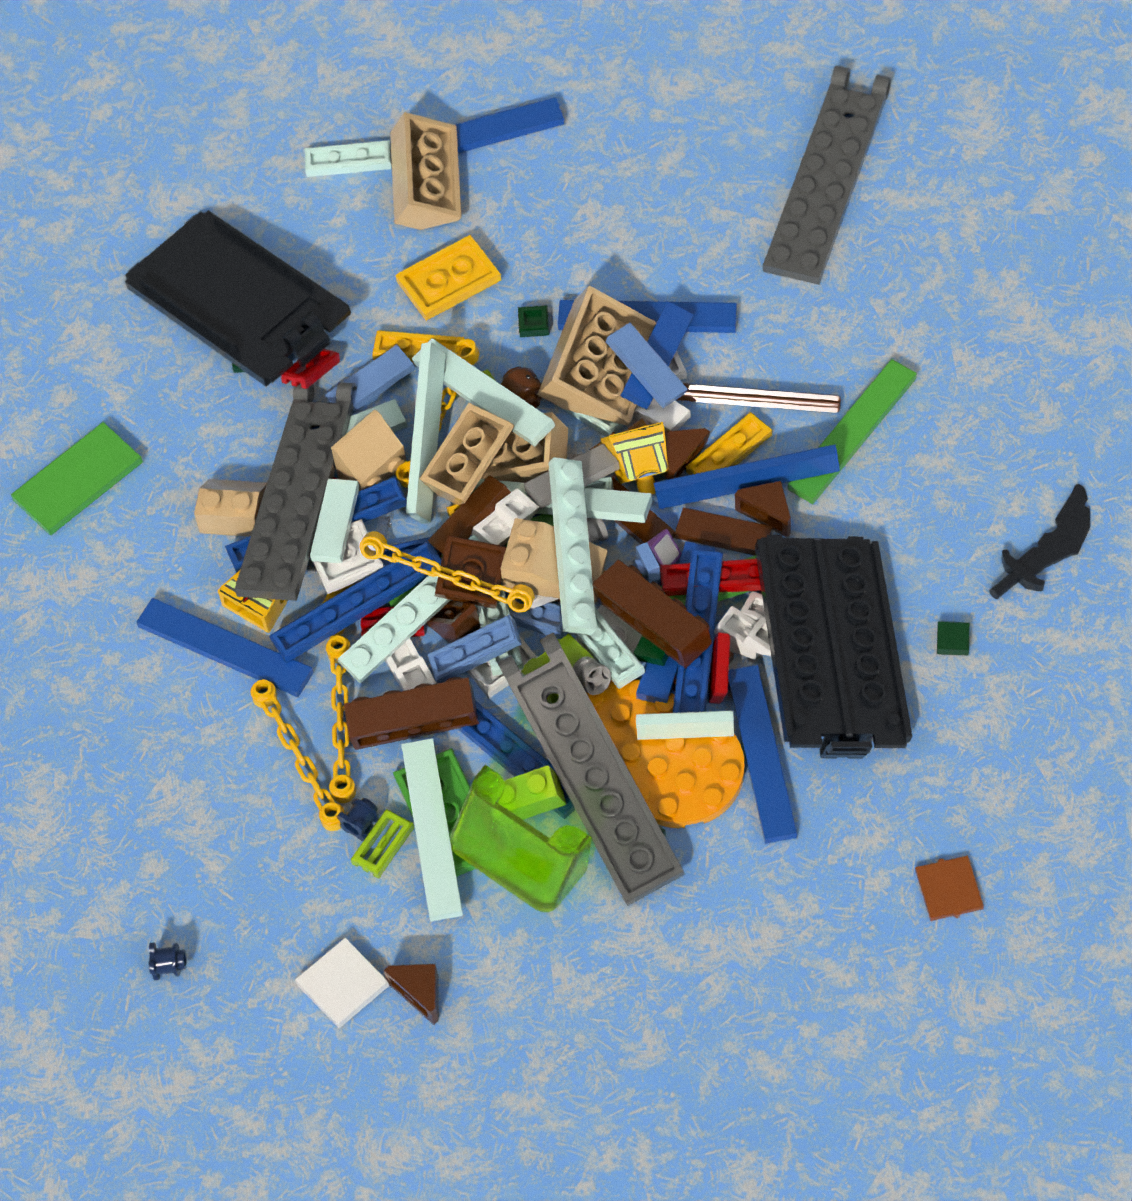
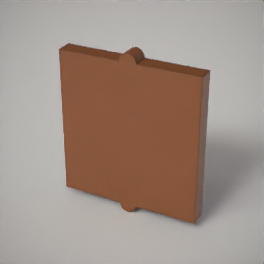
(949, 888)

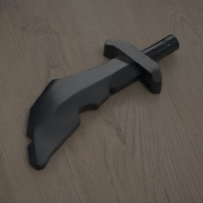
(1063, 542)

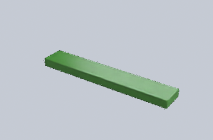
(859, 424)

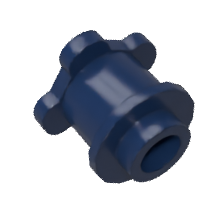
(358, 817)
(166, 960)

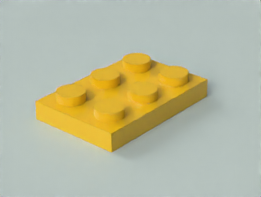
(448, 277)

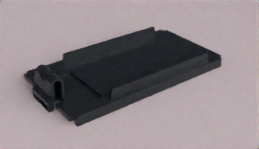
(237, 297)
(832, 645)

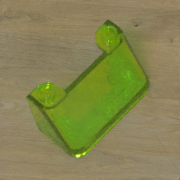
(513, 851)

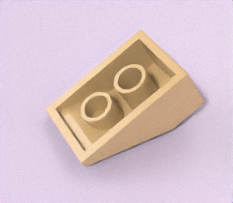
(522, 461)
(533, 561)

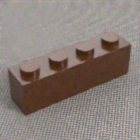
(652, 613)
(411, 713)

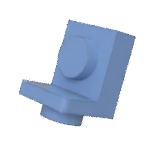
(647, 563)

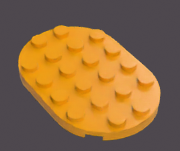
(678, 777)

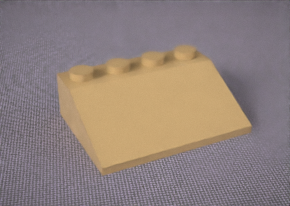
(584, 369)

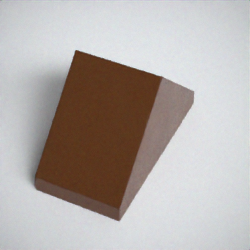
(683, 448)
(766, 506)
(455, 620)
(418, 986)

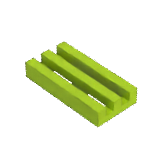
(379, 868)

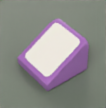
(664, 548)

